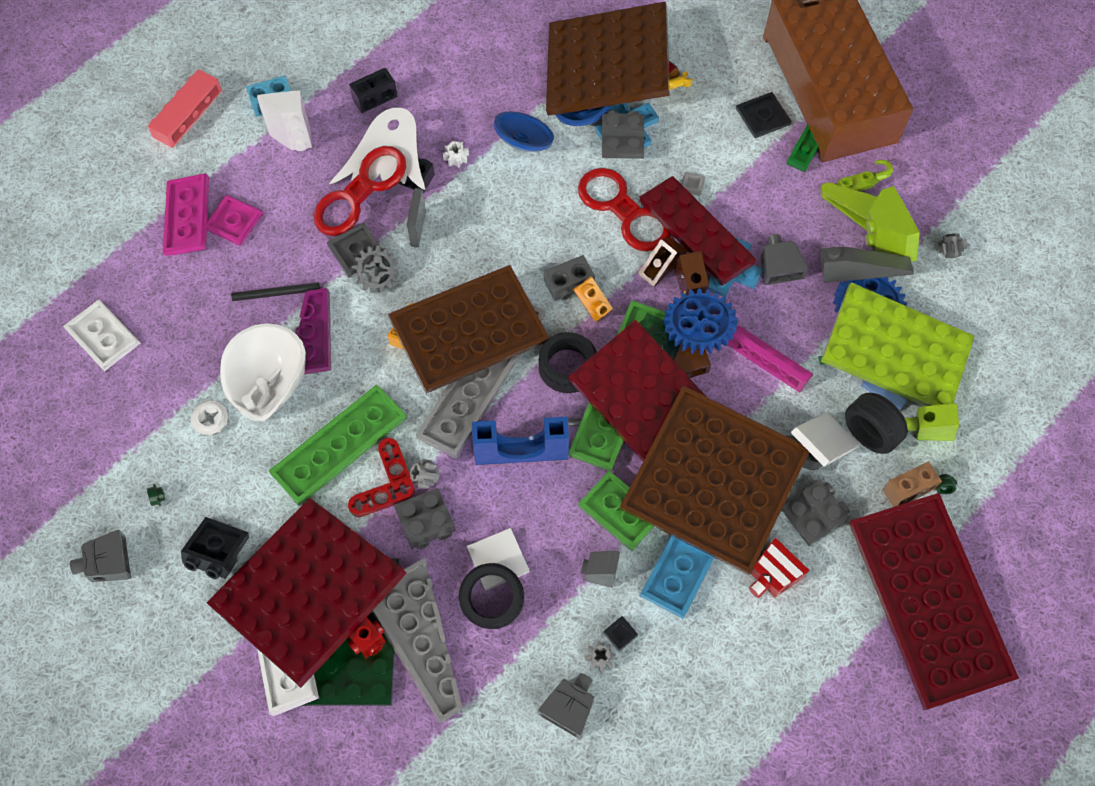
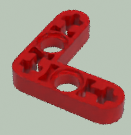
(395, 483)

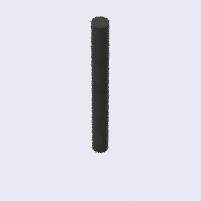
(277, 291)

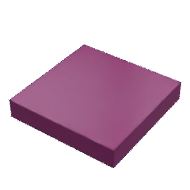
(233, 220)

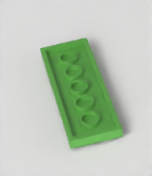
(337, 445)

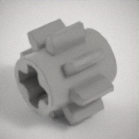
(424, 473)
(601, 664)

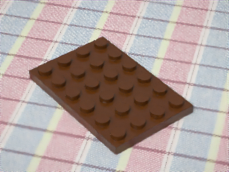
(468, 328)

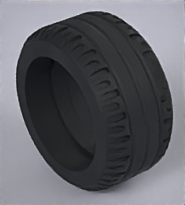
(557, 343)
(876, 423)
(468, 584)

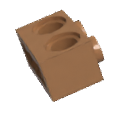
(912, 484)

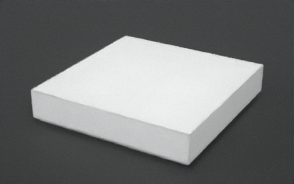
(498, 549)

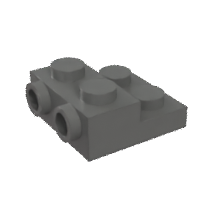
(623, 135)
(816, 512)
(425, 519)

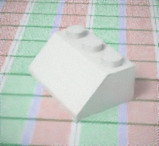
(286, 119)

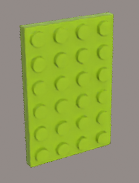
(897, 348)

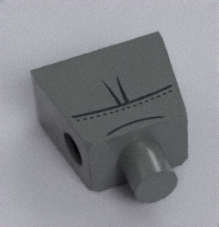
(104, 558)
(569, 705)

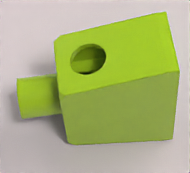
(935, 422)

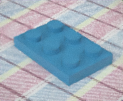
(677, 577)

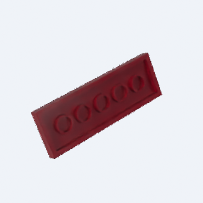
(697, 230)

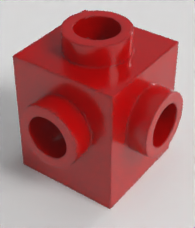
(372, 643)

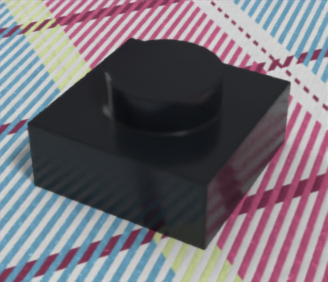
(620, 633)

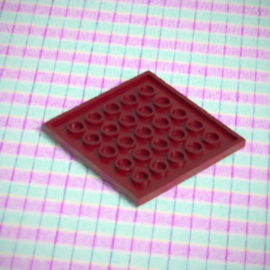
(306, 591)

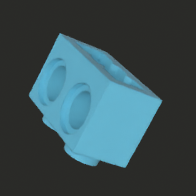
(274, 85)

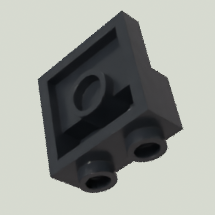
(214, 548)

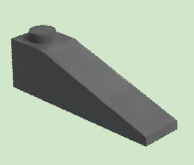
(857, 264)

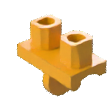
(593, 299)

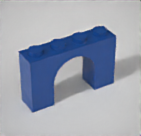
(494, 448)

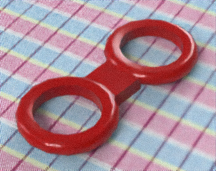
(359, 190)
(621, 206)

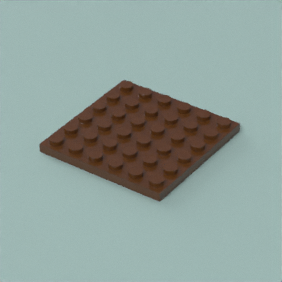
(608, 59)
(715, 479)

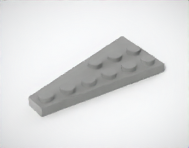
(418, 638)

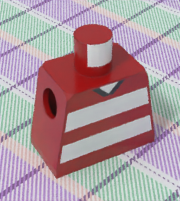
(776, 570)

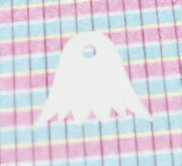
(379, 135)

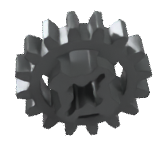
(376, 257)

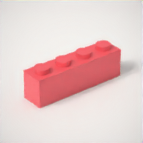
(184, 108)

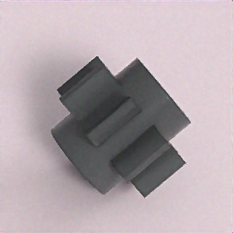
(952, 245)

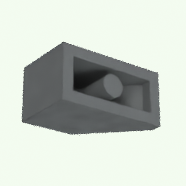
(601, 567)

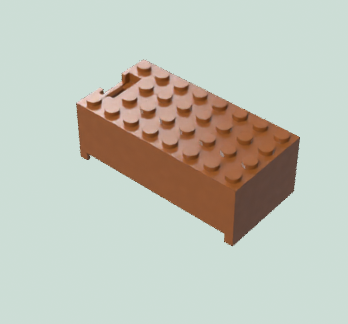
(838, 75)

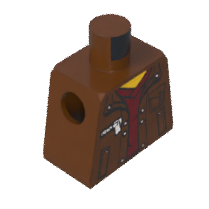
(686, 266)

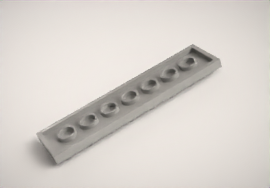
(465, 402)

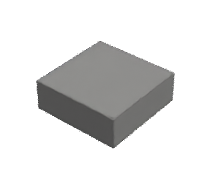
(693, 183)

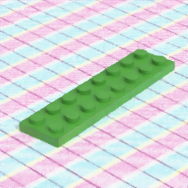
(596, 439)

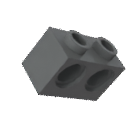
(566, 274)

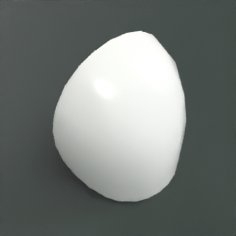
(262, 369)

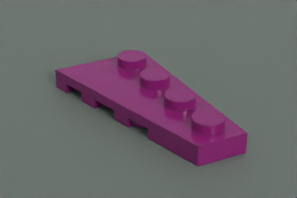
(315, 330)

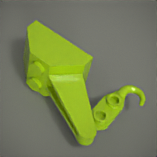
(884, 217)

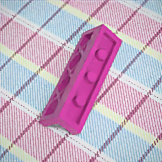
(770, 359)

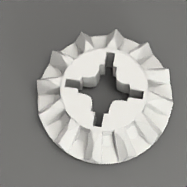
(199, 417)

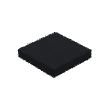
(763, 115)

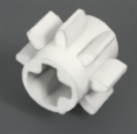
(455, 154)

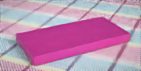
(186, 215)

